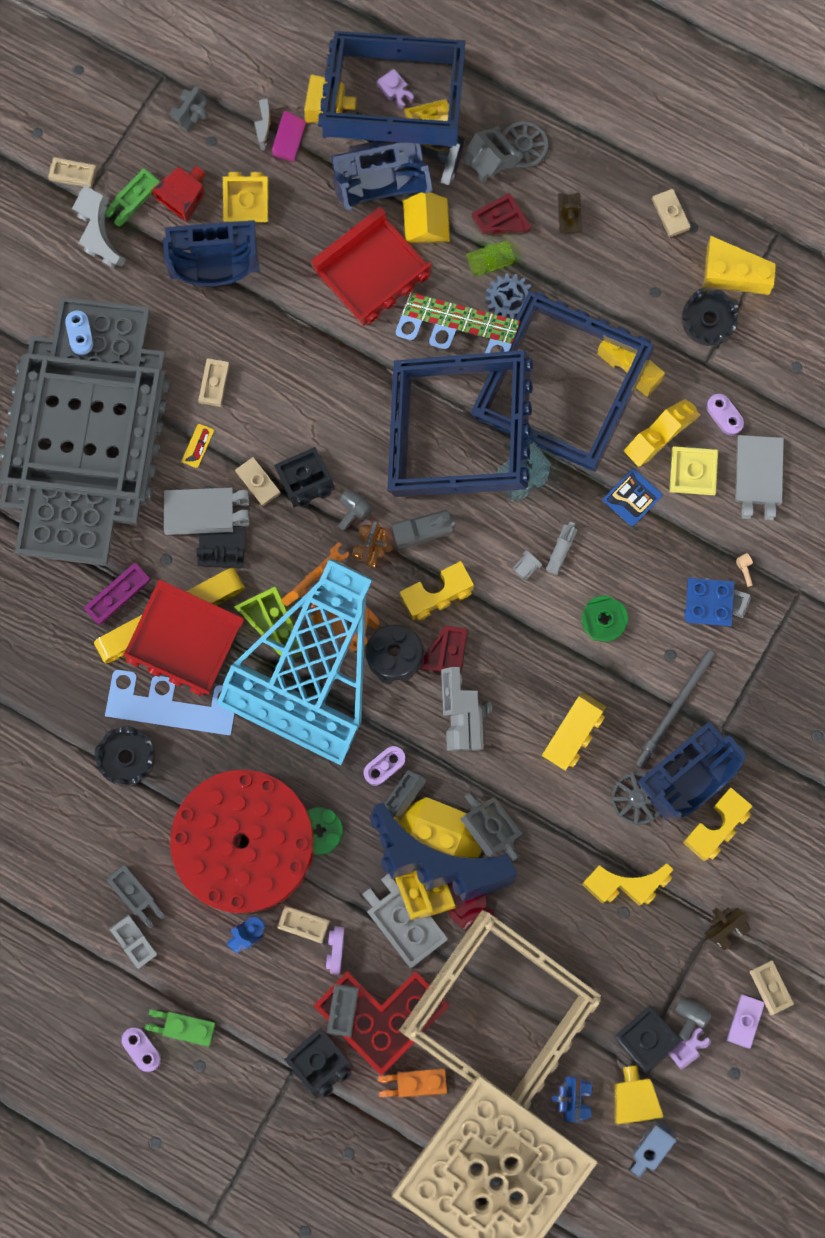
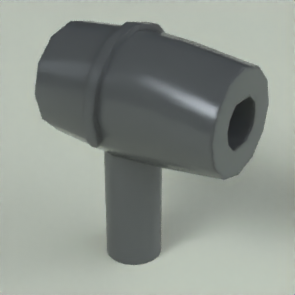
(357, 507)
(694, 1014)

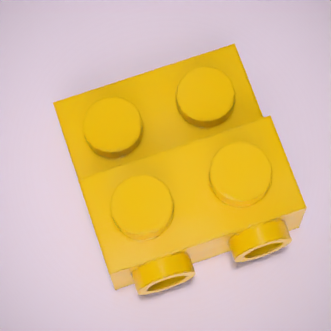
(245, 197)

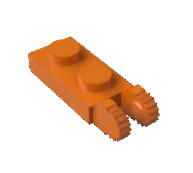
(416, 1083)

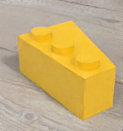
(737, 269)
(575, 731)

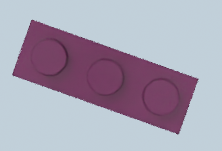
(117, 594)

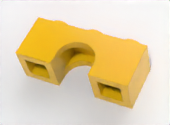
(617, 356)
(420, 602)
(732, 810)

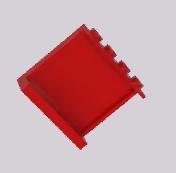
(371, 267)
(182, 638)

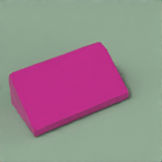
(288, 137)

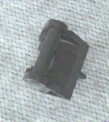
(486, 157)

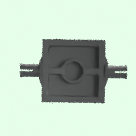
(491, 826)

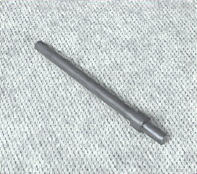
(650, 746)

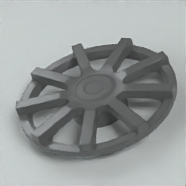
(525, 144)
(637, 799)

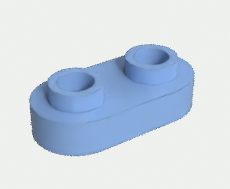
(79, 331)

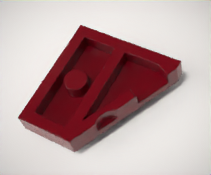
(501, 217)
(447, 649)

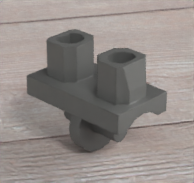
(191, 110)

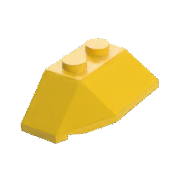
(439, 828)

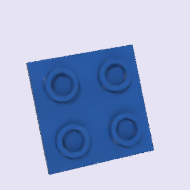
(709, 602)

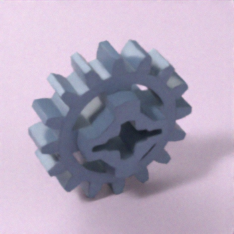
(501, 294)

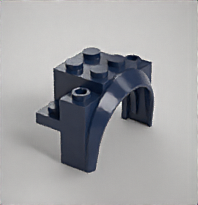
(379, 171)
(212, 253)
(691, 774)

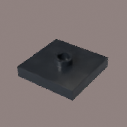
(648, 1039)

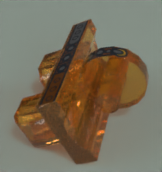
(374, 546)

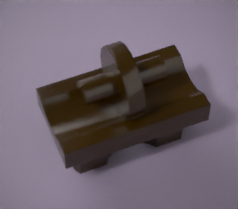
(569, 213)
(724, 924)

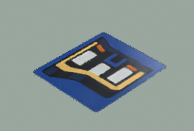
(632, 497)

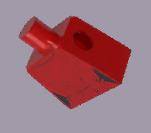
(181, 191)

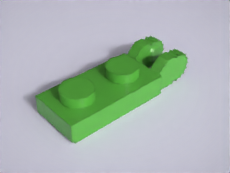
(132, 196)
(183, 1028)

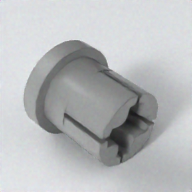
(526, 565)

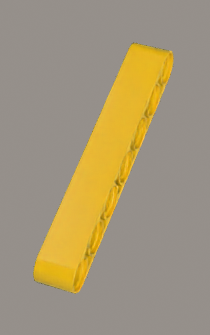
(214, 590)

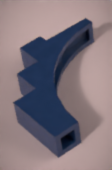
(434, 868)

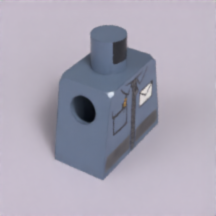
(657, 1138)

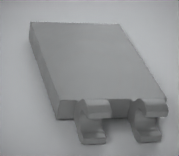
(759, 474)
(204, 510)
(409, 937)

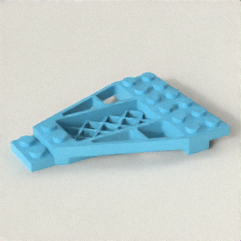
(293, 712)

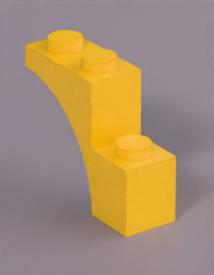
(666, 427)
(641, 890)

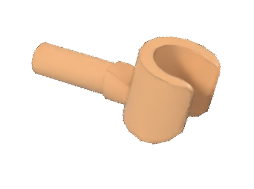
(743, 562)

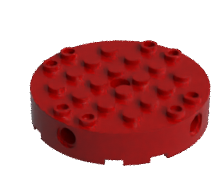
(207, 837)

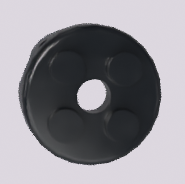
(714, 303)
(397, 667)
(109, 751)

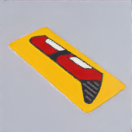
(197, 445)

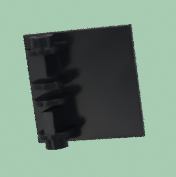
(222, 548)

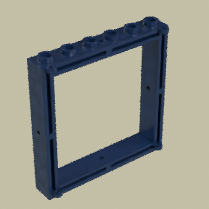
(382, 127)
(599, 328)
(520, 428)

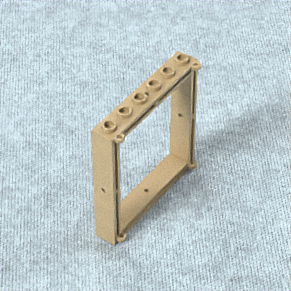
(557, 1044)

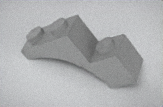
(95, 240)

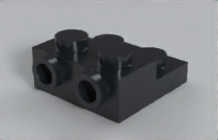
(305, 477)
(319, 1064)

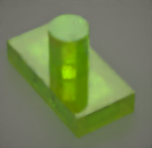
(490, 258)

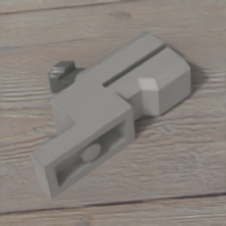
(465, 713)

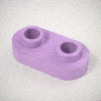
(723, 414)
(384, 766)
(334, 961)
(140, 1049)

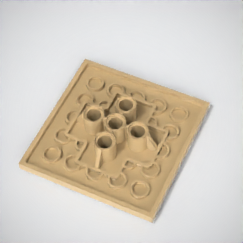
(488, 1130)

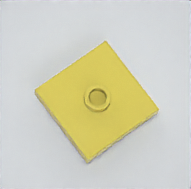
(693, 471)

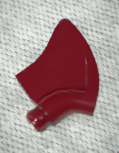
(466, 912)

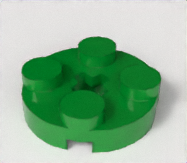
(597, 630)
(334, 830)

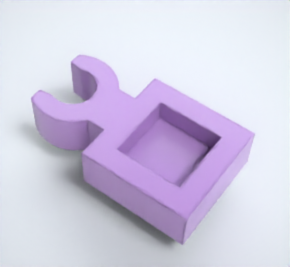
(394, 87)
(687, 1051)

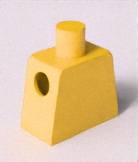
(314, 96)
(635, 1098)

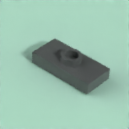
(404, 793)
(342, 1010)

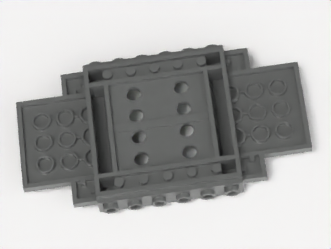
(72, 496)

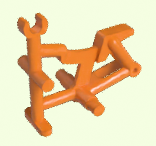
(301, 590)

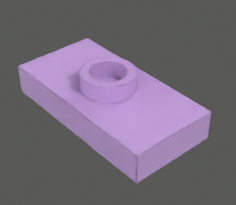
(745, 1021)

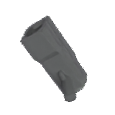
(422, 529)

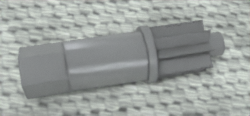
(560, 551)

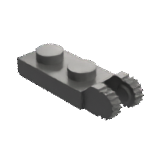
(133, 894)

